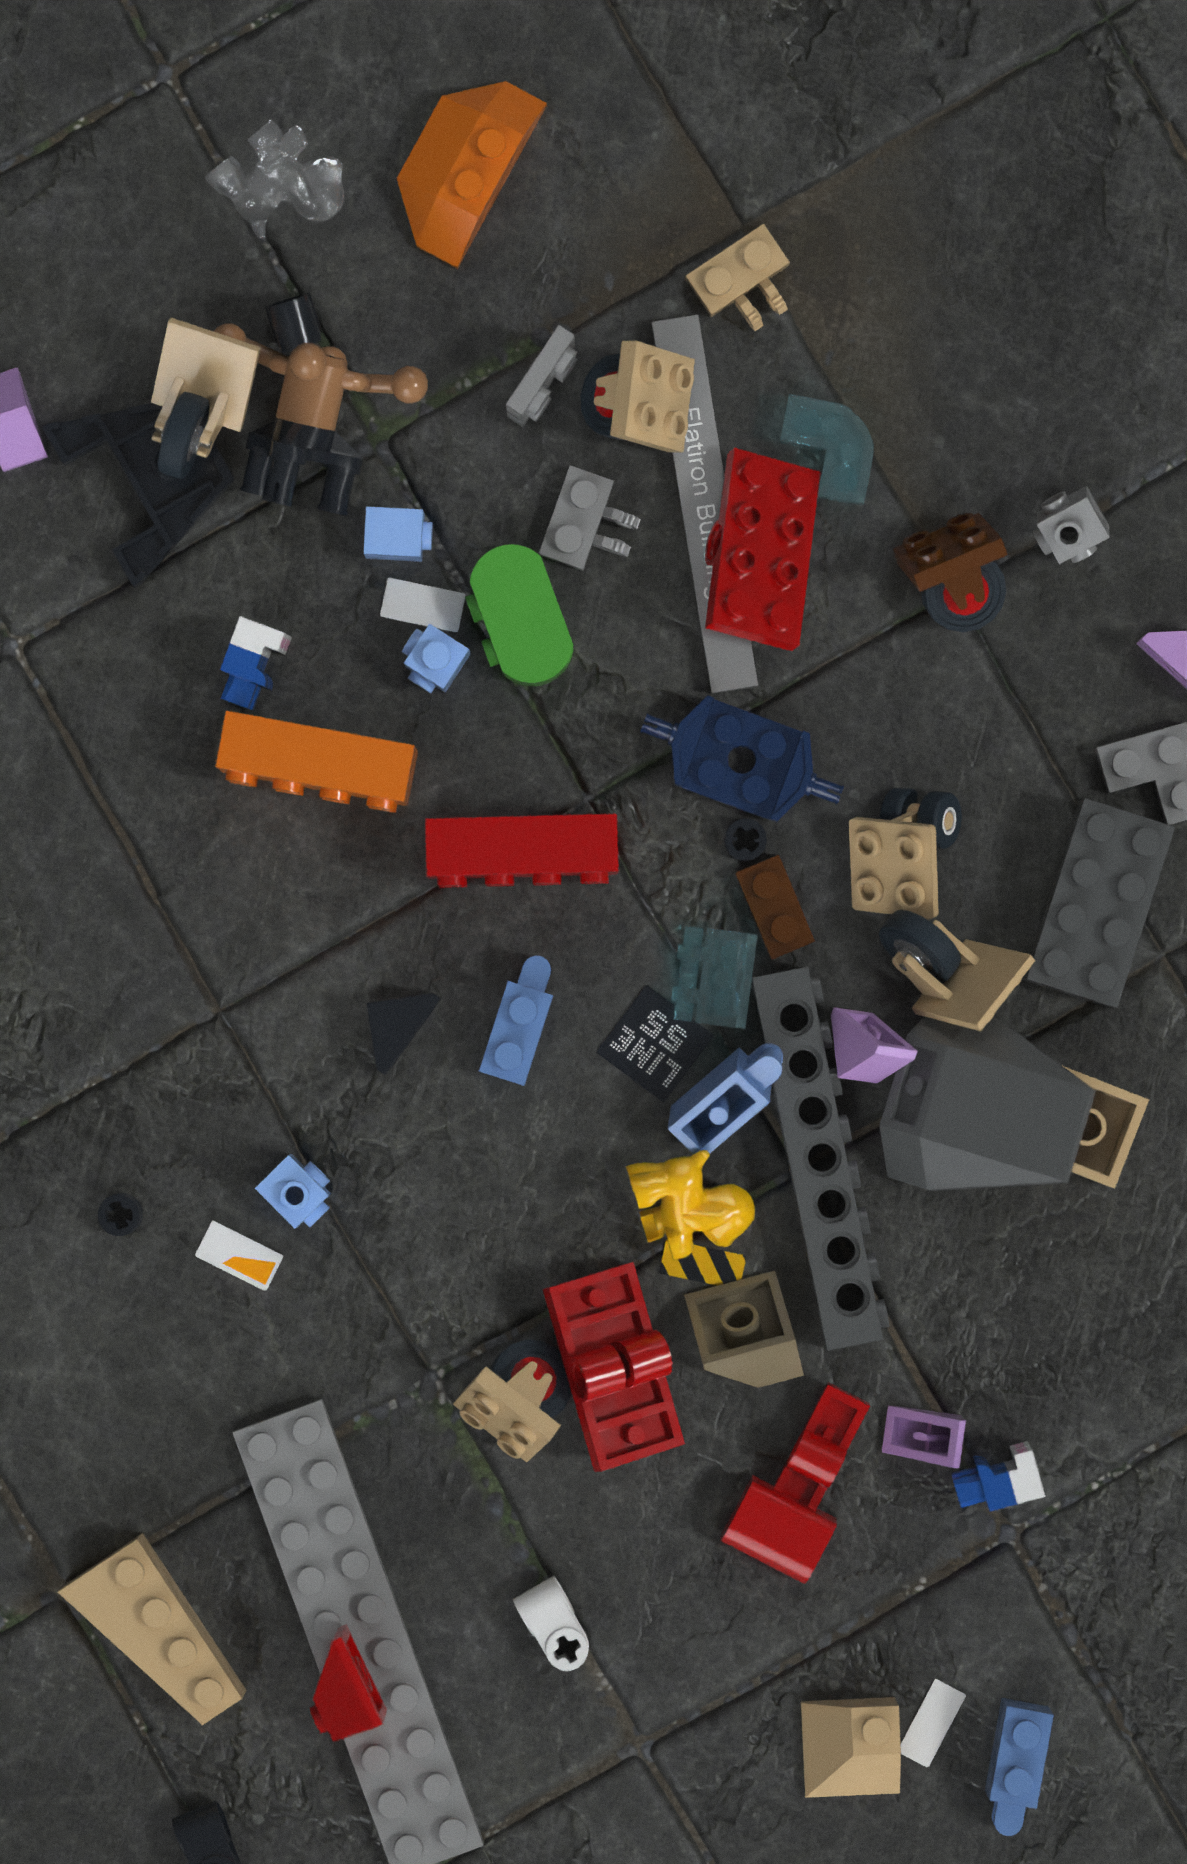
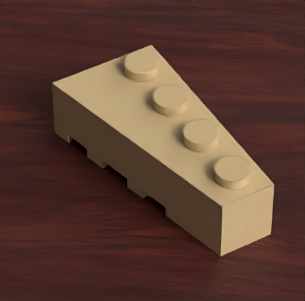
(153, 1624)

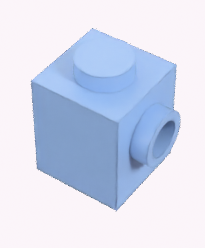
(434, 658)
(296, 1191)

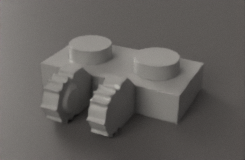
(578, 518)

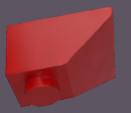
(346, 1692)

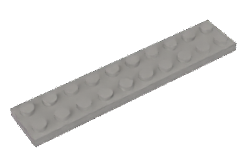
(342, 1581)

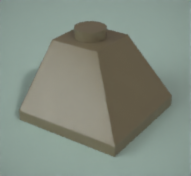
(745, 1331)

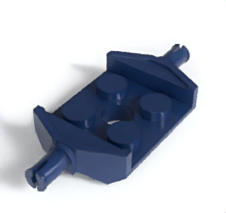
(781, 756)

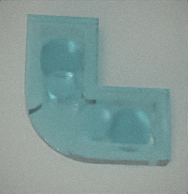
(844, 438)

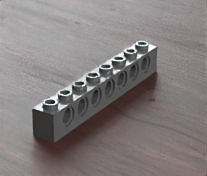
(838, 1325)

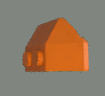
(464, 164)

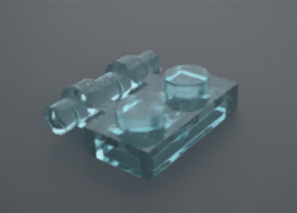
(724, 977)

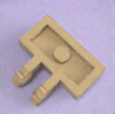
(737, 272)

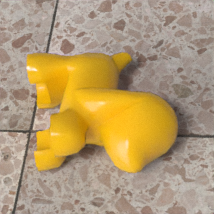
(686, 1206)

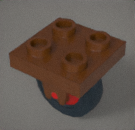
(957, 571)

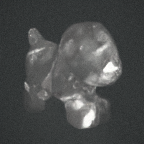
(309, 187)

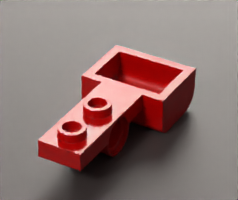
(783, 1520)

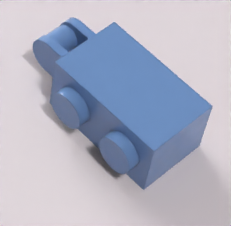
(519, 1023)
(725, 1098)
(1017, 1762)

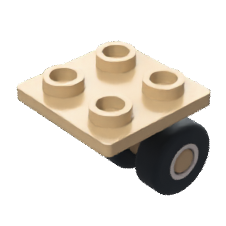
(897, 855)

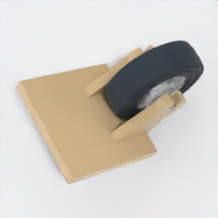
(199, 381)
(956, 979)

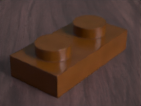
(774, 907)

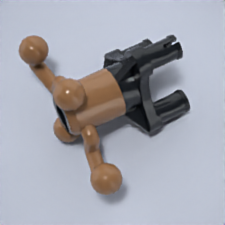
(309, 418)

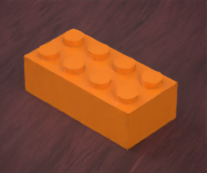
(316, 759)

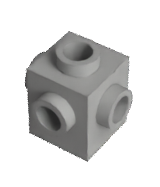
(1082, 515)

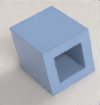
(396, 534)

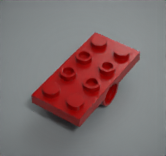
(761, 549)
(614, 1366)

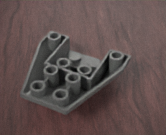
(981, 1111)

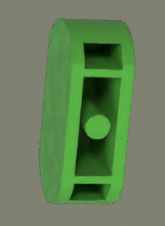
(520, 616)

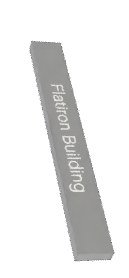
(700, 494)

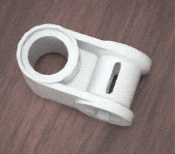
(550, 1616)

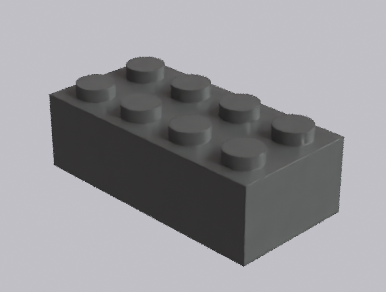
(1098, 903)

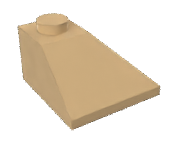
(851, 1747)

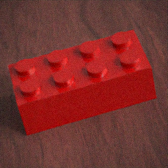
(521, 848)

